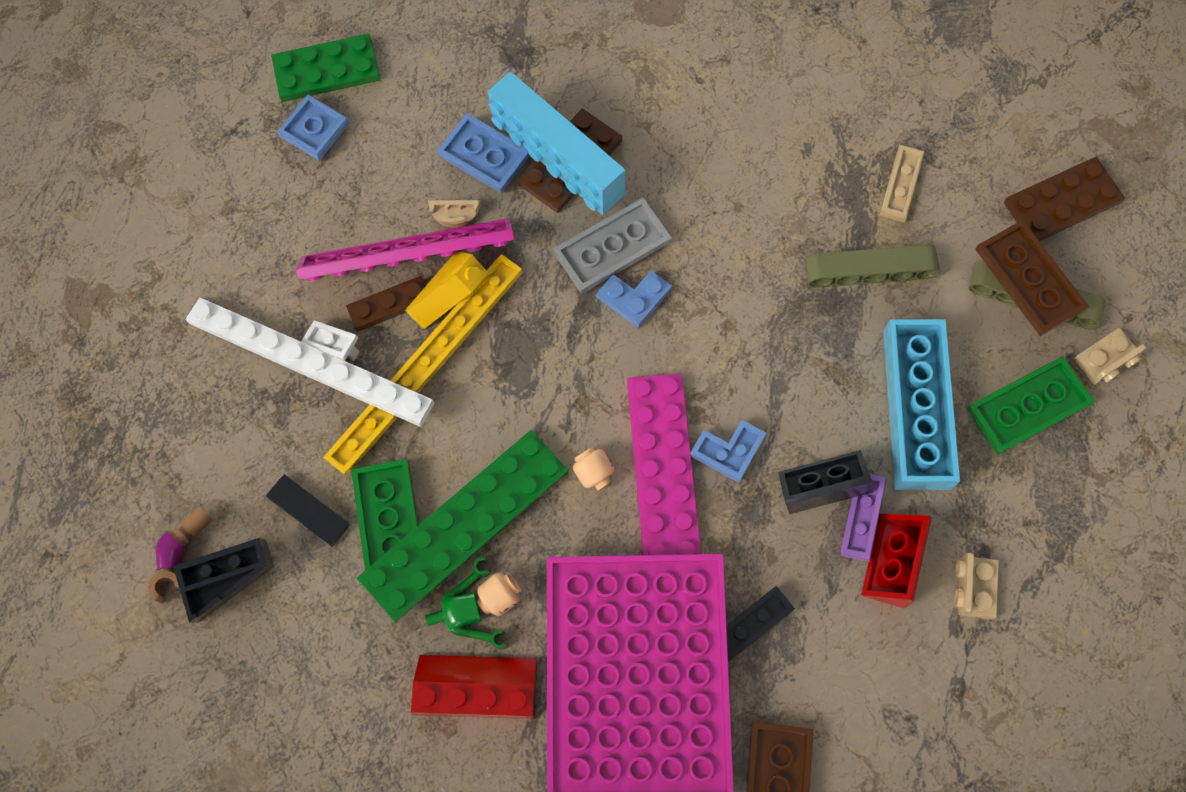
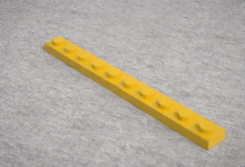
(425, 362)

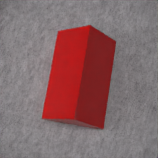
(896, 558)

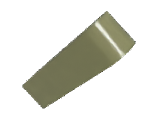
(872, 266)
(987, 285)

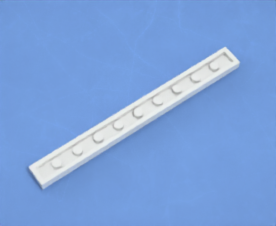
(311, 362)

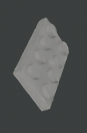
(612, 245)

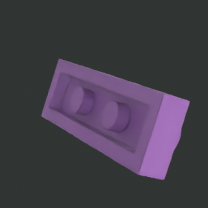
(863, 522)

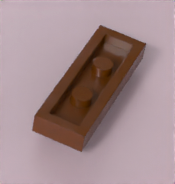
(384, 304)

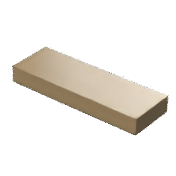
(902, 183)

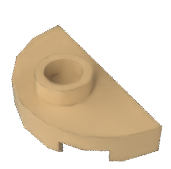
(454, 212)

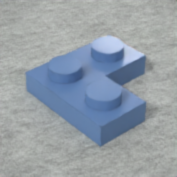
(636, 303)
(732, 457)

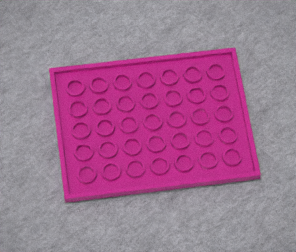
(637, 674)

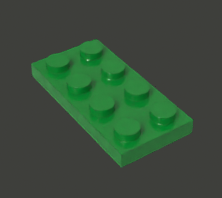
(325, 67)
(1030, 405)
(383, 506)

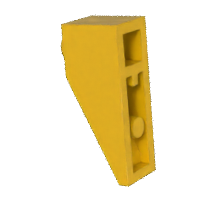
(447, 288)

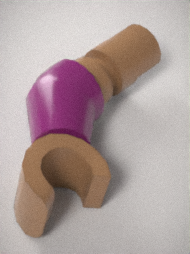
(170, 550)

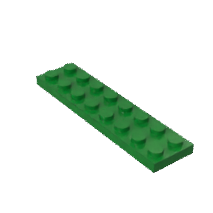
(462, 526)

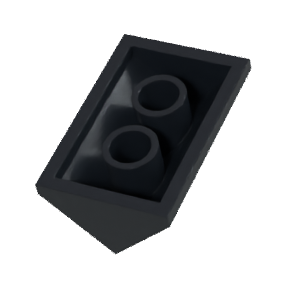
(825, 482)

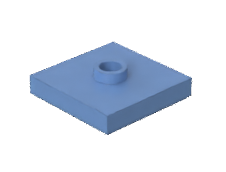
(313, 127)

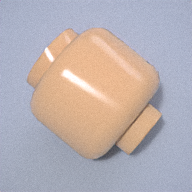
(593, 468)
(498, 594)

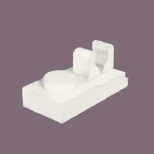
(332, 341)

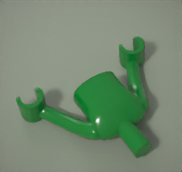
(463, 610)

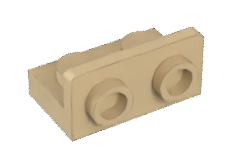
(1107, 356)
(977, 587)

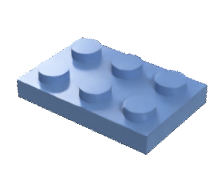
(483, 153)

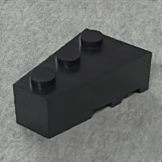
(219, 576)

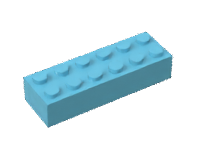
(556, 143)
(920, 405)

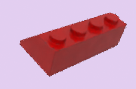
(474, 687)

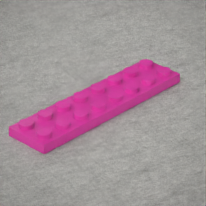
(411, 247)
(663, 466)

